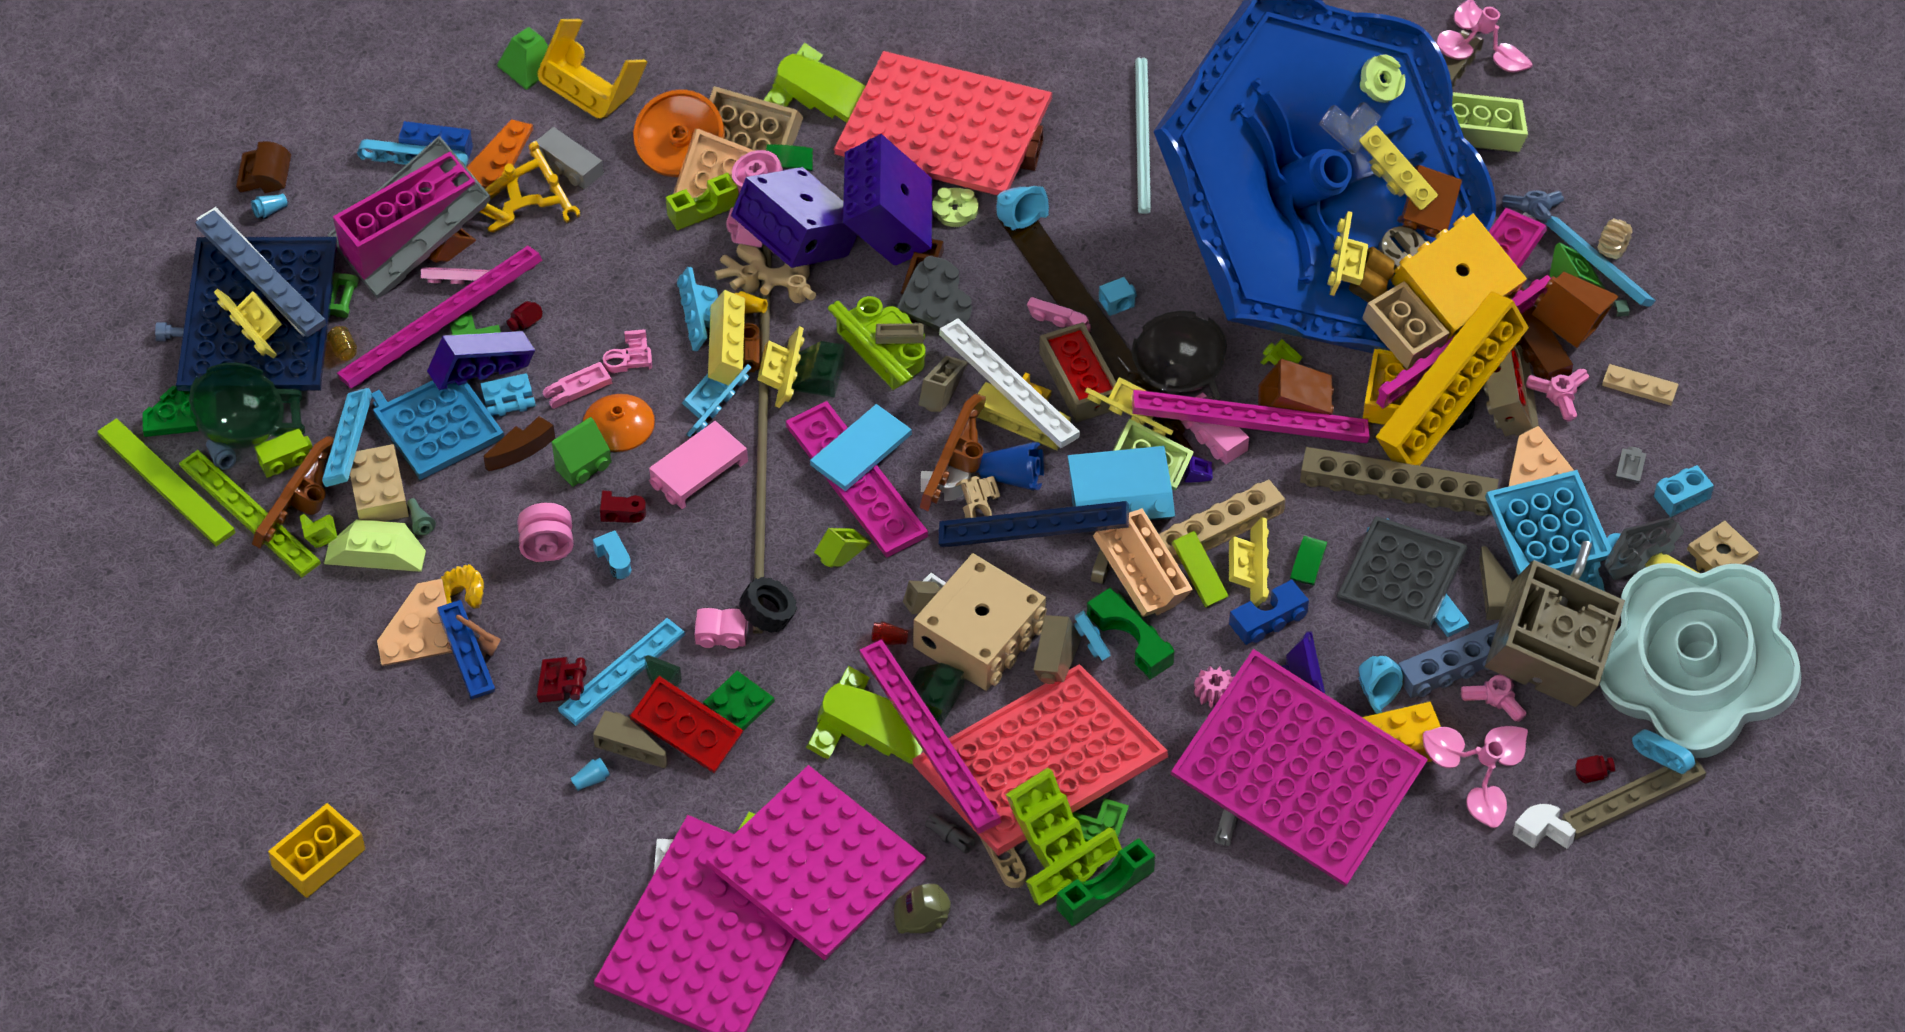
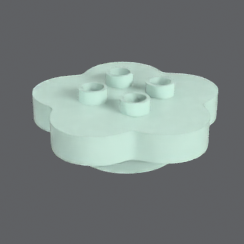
(1701, 654)

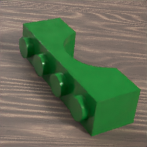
(1112, 613)
(1127, 869)

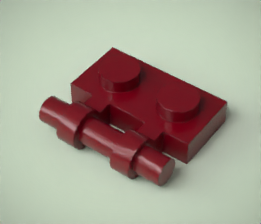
(554, 681)

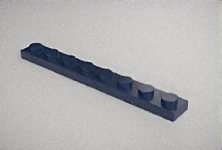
(1034, 524)

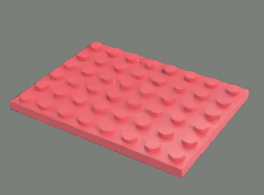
(948, 121)
(1058, 726)

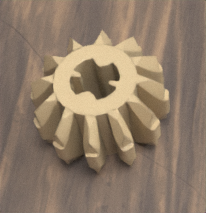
(1615, 238)

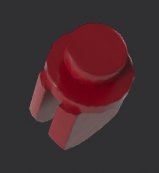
(524, 316)
(1594, 768)

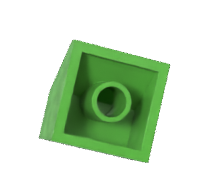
(581, 453)

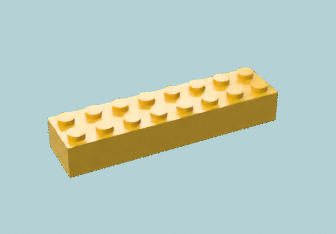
(1453, 380)

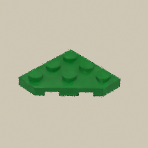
(169, 415)

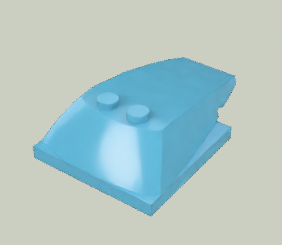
(1548, 524)

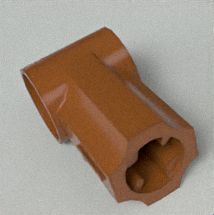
(751, 348)

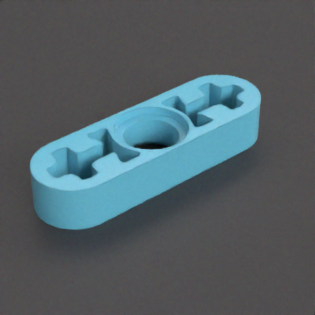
(1673, 757)

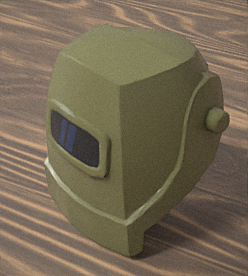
(922, 909)

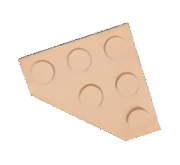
(706, 159)
(1536, 458)
(416, 627)

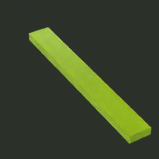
(166, 482)
(248, 512)

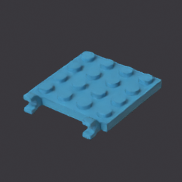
(436, 425)

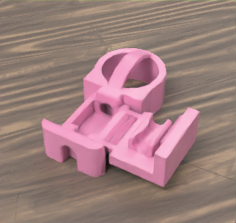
(636, 353)

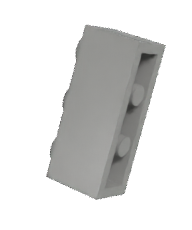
(570, 158)

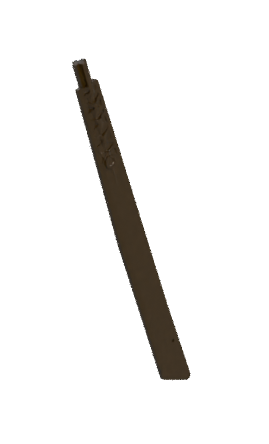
(1071, 294)

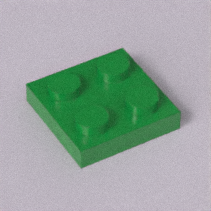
(739, 700)

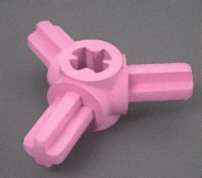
(1560, 390)
(1496, 693)

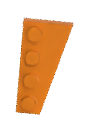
(500, 151)

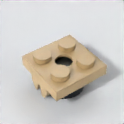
(1721, 547)

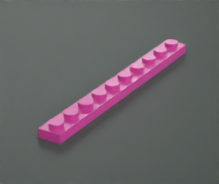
(439, 316)
(1409, 379)
(1250, 416)
(930, 737)

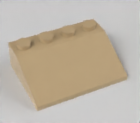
(755, 121)

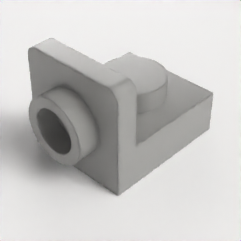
(1631, 464)

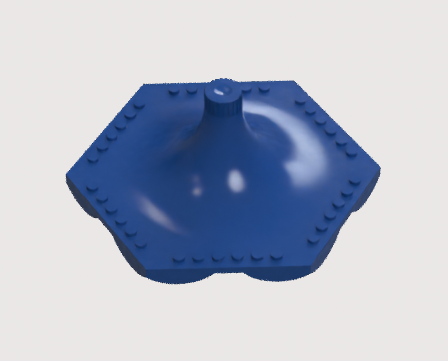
(1273, 183)

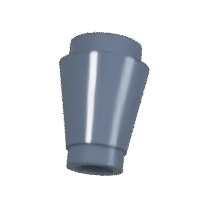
(221, 455)

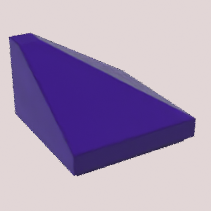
(1197, 472)

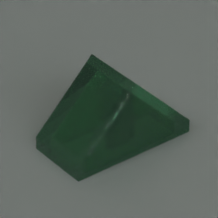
(657, 667)

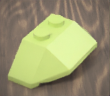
(376, 546)

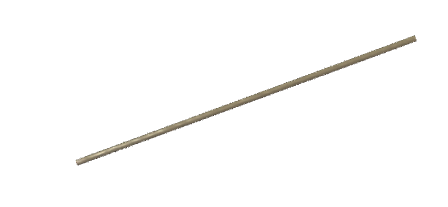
(762, 445)

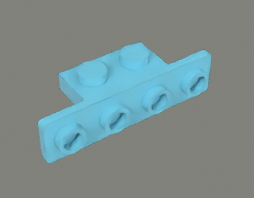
(696, 305)
(707, 396)

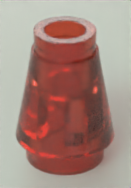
(889, 634)

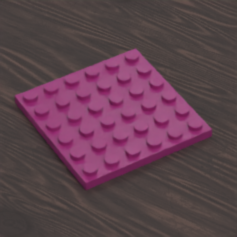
(816, 862)

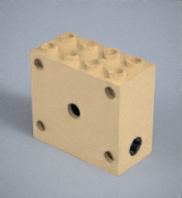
(979, 622)

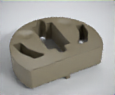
(1406, 238)

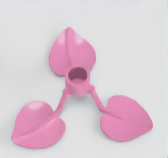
(1471, 17)
(1501, 745)

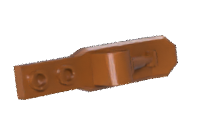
(959, 452)
(299, 491)

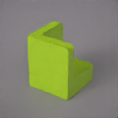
(320, 531)

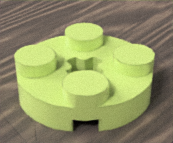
(1371, 82)
(948, 197)

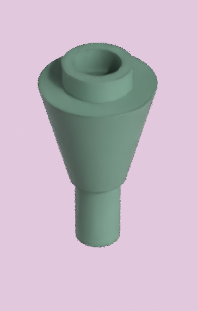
(421, 521)

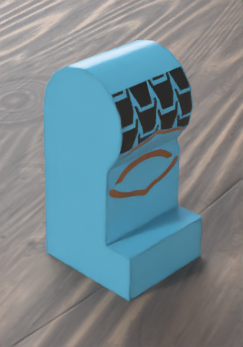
(615, 553)

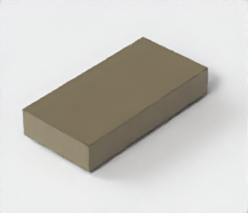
(899, 333)

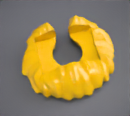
(464, 577)

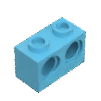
(1683, 490)

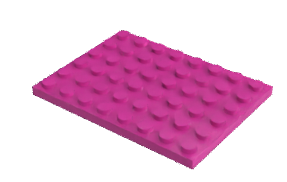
(1299, 767)
(696, 942)

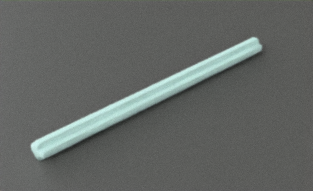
(1142, 130)

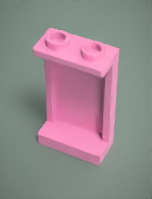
(696, 463)

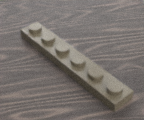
(1630, 798)

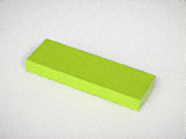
(1199, 569)

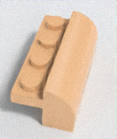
(1144, 565)

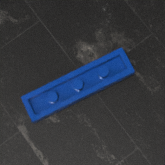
(465, 650)

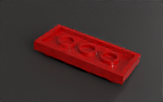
(686, 724)

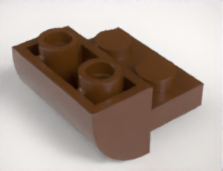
(264, 168)

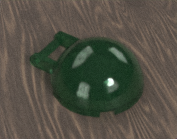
(241, 406)

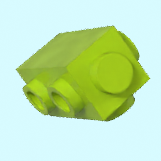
(283, 452)

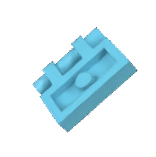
(505, 390)

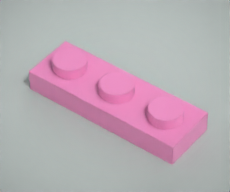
(456, 275)

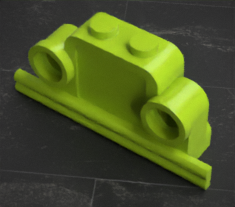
(892, 362)

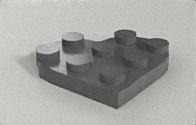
(934, 294)
(1639, 544)

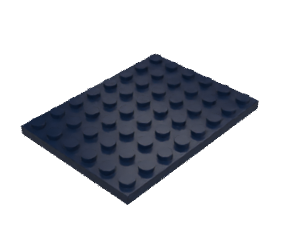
(215, 339)

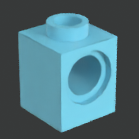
(1117, 296)

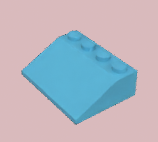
(1124, 475)

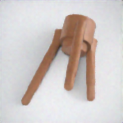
(486, 641)

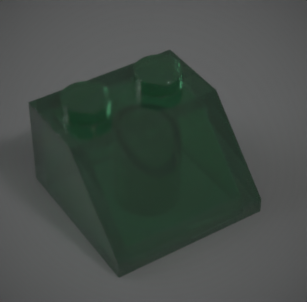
(820, 369)
(939, 688)

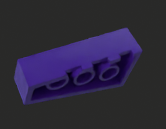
(478, 356)

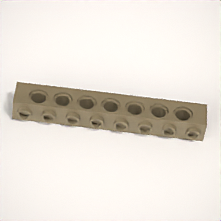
(1389, 473)

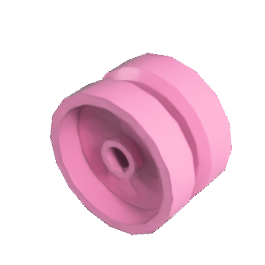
(754, 164)
(545, 532)

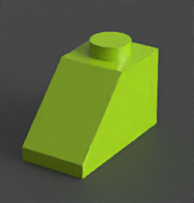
(840, 546)

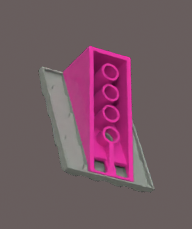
(408, 217)

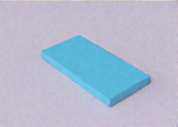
(860, 447)

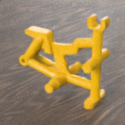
(510, 180)

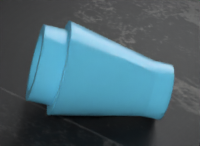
(267, 205)
(590, 774)

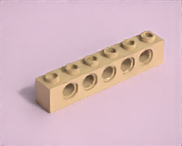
(1229, 517)

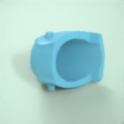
(1022, 206)
(1380, 681)

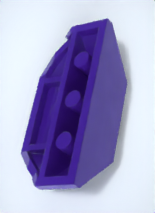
(1304, 662)

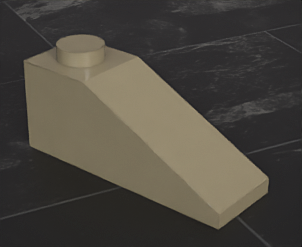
(941, 383)
(1494, 584)
(625, 738)

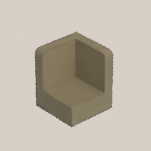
(919, 595)

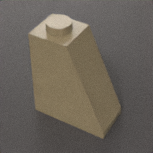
(1056, 649)

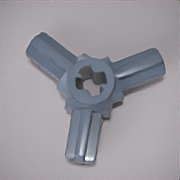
(1534, 203)

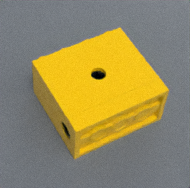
(1459, 272)

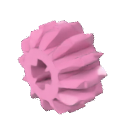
(1212, 685)

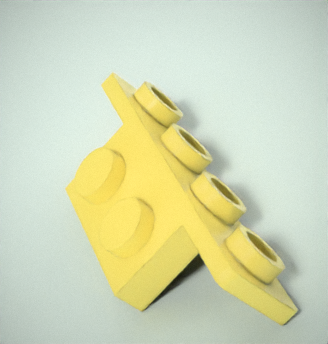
(1396, 169)
(1349, 259)
(254, 317)
(779, 366)
(1121, 401)
(1249, 562)

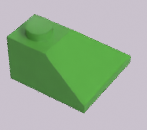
(524, 57)
(1570, 261)

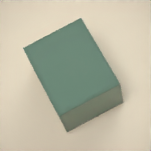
(1622, 308)

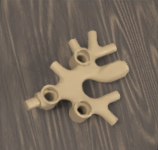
(750, 274)

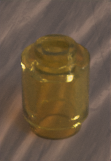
(342, 343)

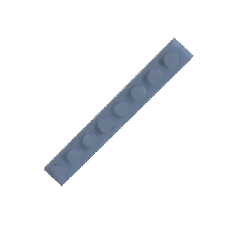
(260, 273)

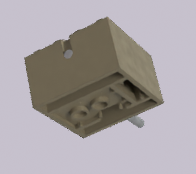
(1555, 631)

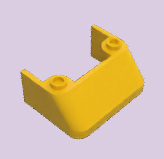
(565, 75)

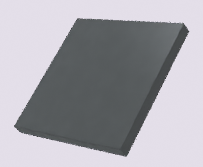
(1402, 572)

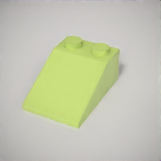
(1138, 436)

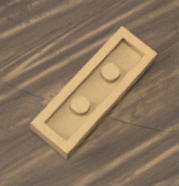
(1640, 384)

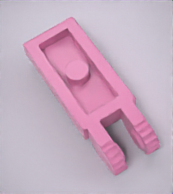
(1057, 314)
(577, 385)

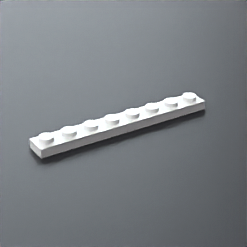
(1009, 383)

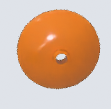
(626, 429)

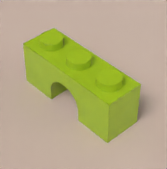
(718, 198)

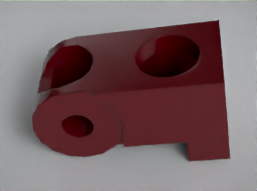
(622, 508)

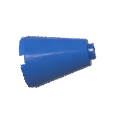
(1015, 465)

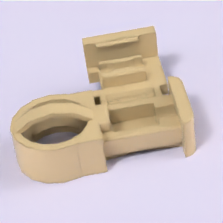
(976, 494)

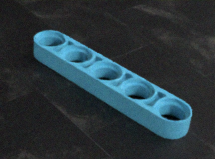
(399, 149)

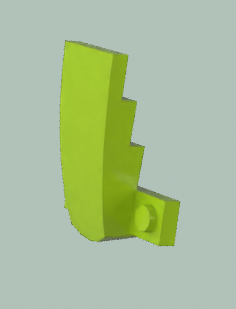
(814, 85)
(862, 718)
(1057, 836)

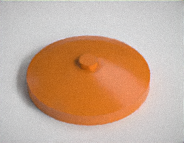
(667, 126)

